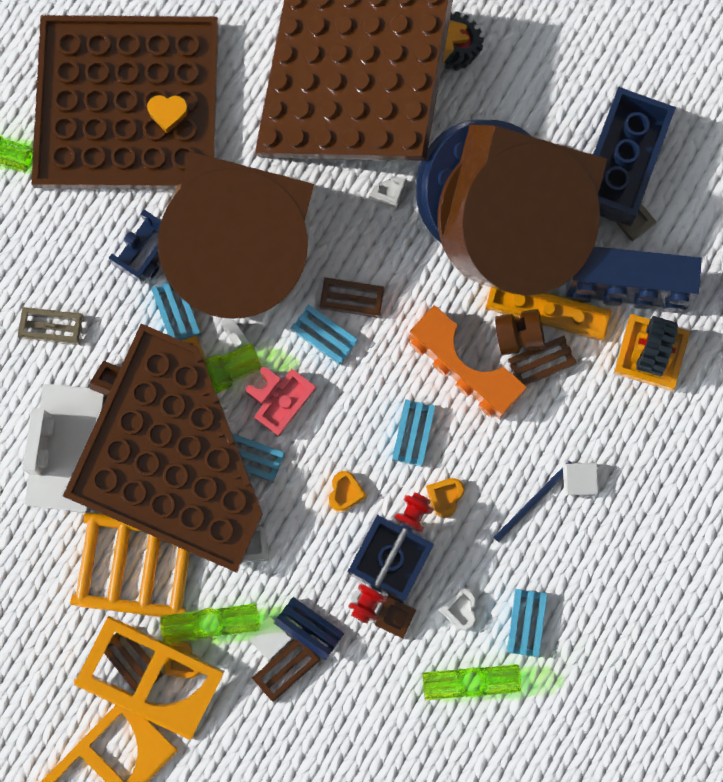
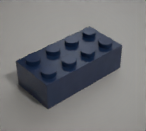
(631, 146)
(637, 279)

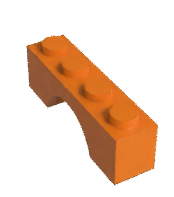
(493, 389)

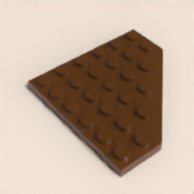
(168, 455)

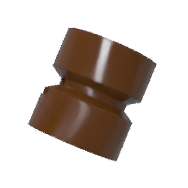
(509, 328)

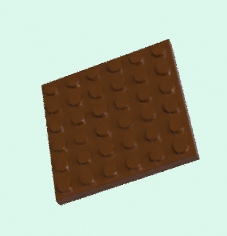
(354, 79)
(96, 94)

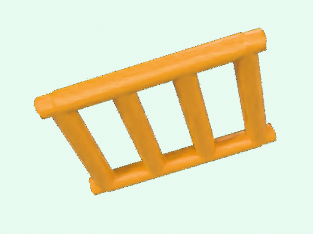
(113, 601)

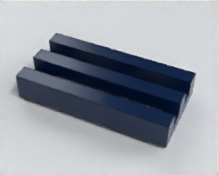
(311, 625)

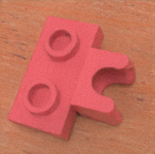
(280, 399)

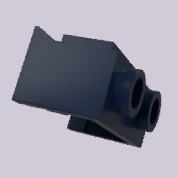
(134, 244)

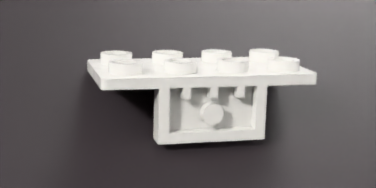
(56, 442)

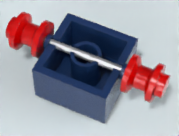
(390, 558)

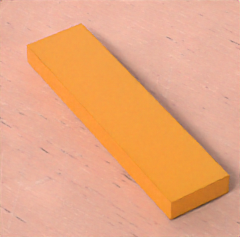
(554, 312)

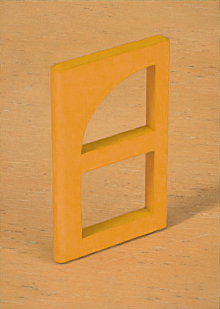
(180, 716)
(152, 750)

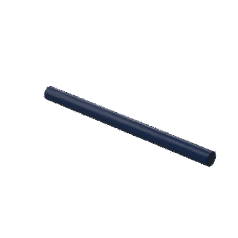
(529, 505)

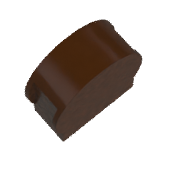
(520, 211)
(234, 237)

